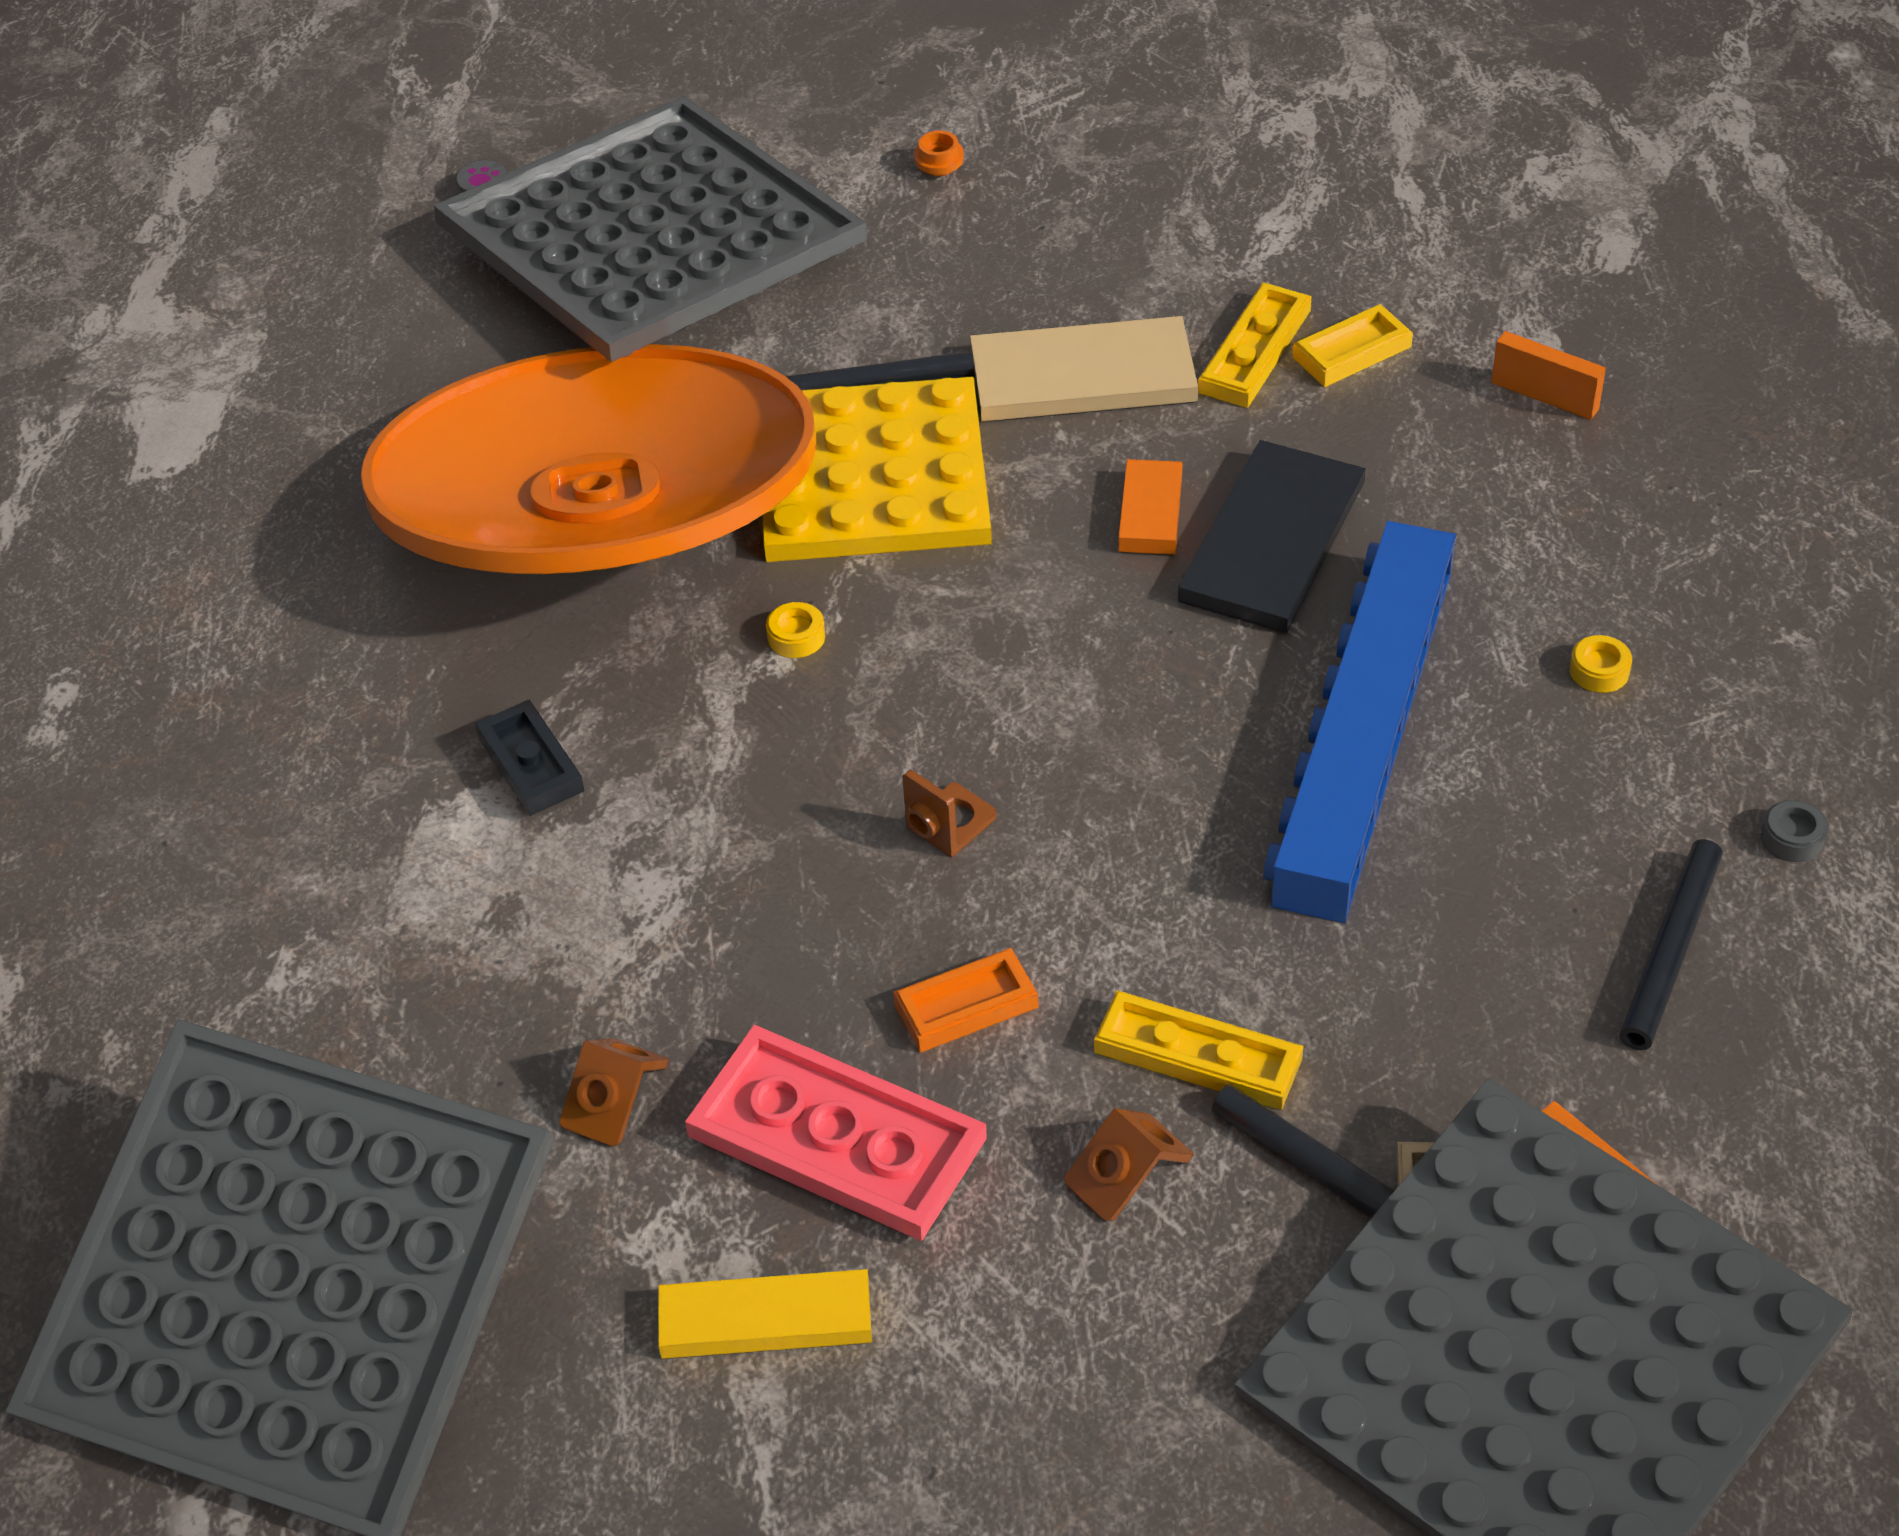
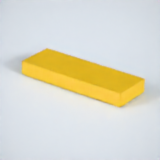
(1254, 345)
(1198, 1049)
(764, 1313)

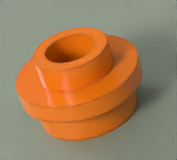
(938, 153)

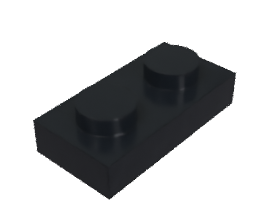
(530, 757)

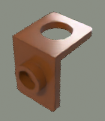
(933, 815)
(606, 1088)
(1121, 1159)

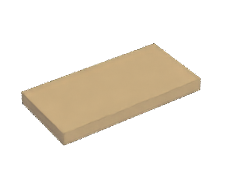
(1083, 368)

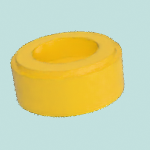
(795, 630)
(1600, 663)

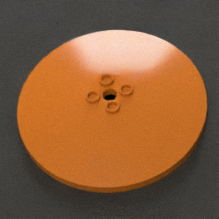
(589, 459)

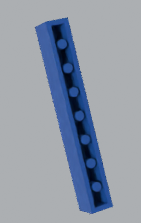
(1362, 724)

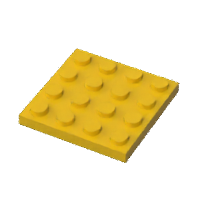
(887, 474)

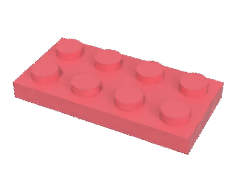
(837, 1131)

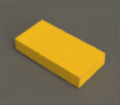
(1352, 345)

